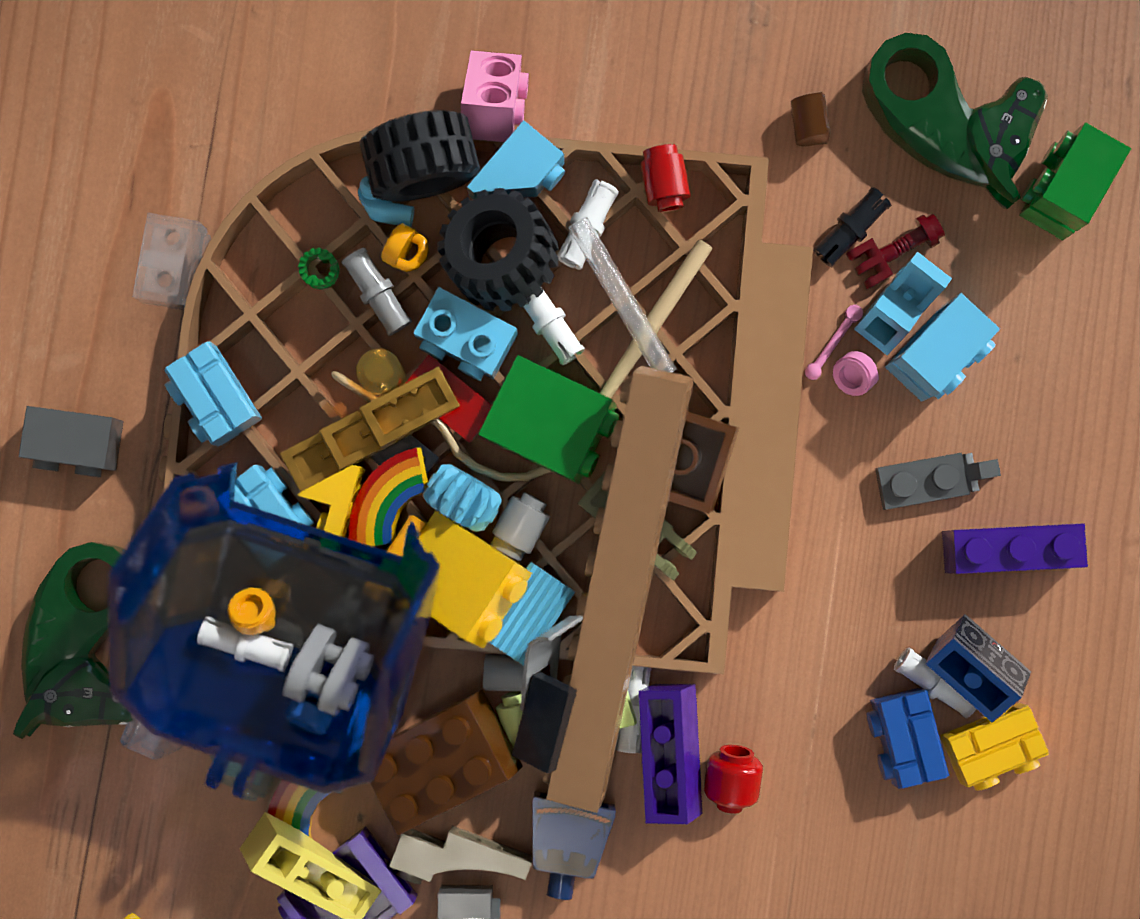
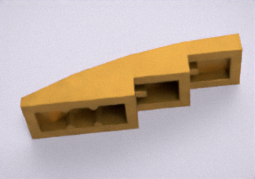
(370, 429)

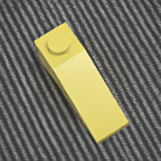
(307, 869)

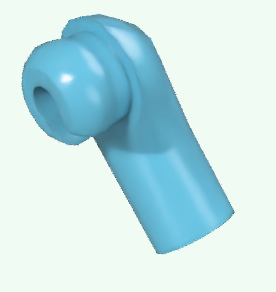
(383, 210)

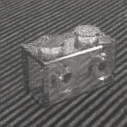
(169, 260)

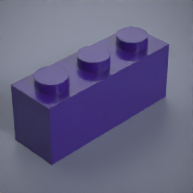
(1014, 548)
(670, 753)

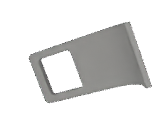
(544, 651)

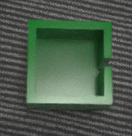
(1074, 180)

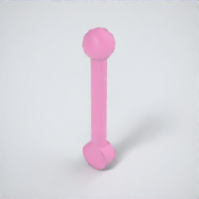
(852, 315)

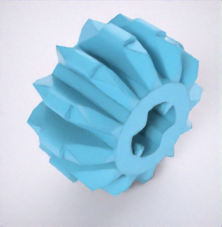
(462, 497)

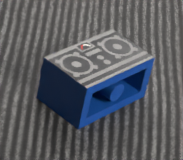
(978, 668)

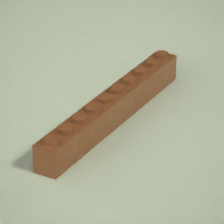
(619, 581)

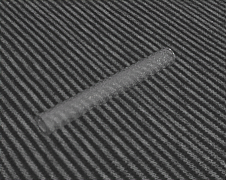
(621, 296)

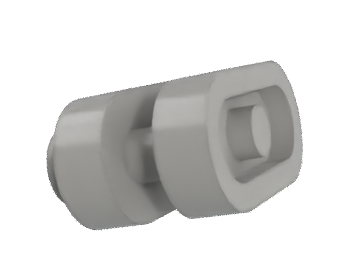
(340, 687)

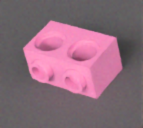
(494, 95)

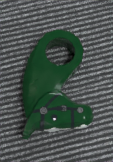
(942, 131)
(60, 639)

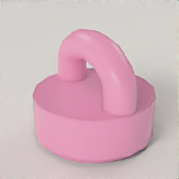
(855, 373)

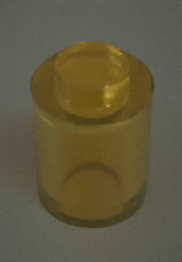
(380, 372)

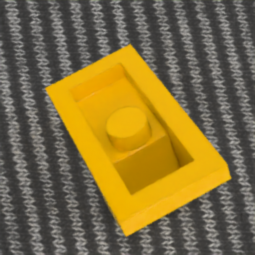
(340, 493)

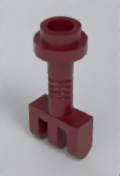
(927, 230)

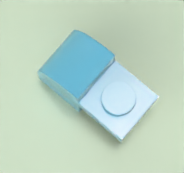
(902, 303)

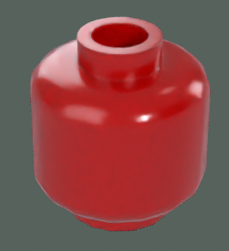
(733, 778)

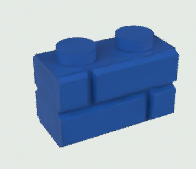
(908, 738)

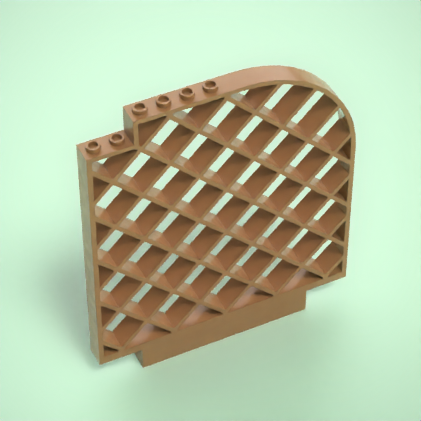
(762, 383)

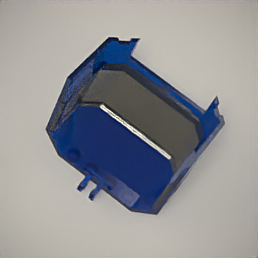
(189, 565)

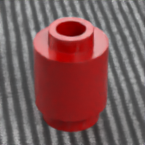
(665, 177)

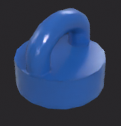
(308, 716)

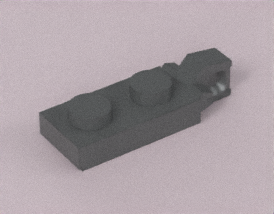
(932, 479)

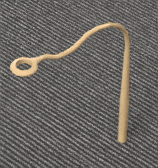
(632, 354)

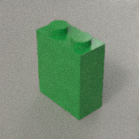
(550, 420)

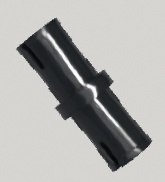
(852, 227)

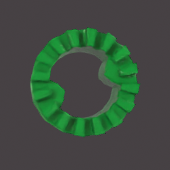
(326, 257)

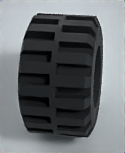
(419, 155)
(477, 228)

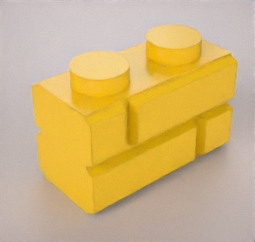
(989, 748)

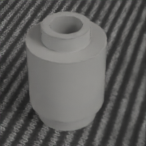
(520, 526)

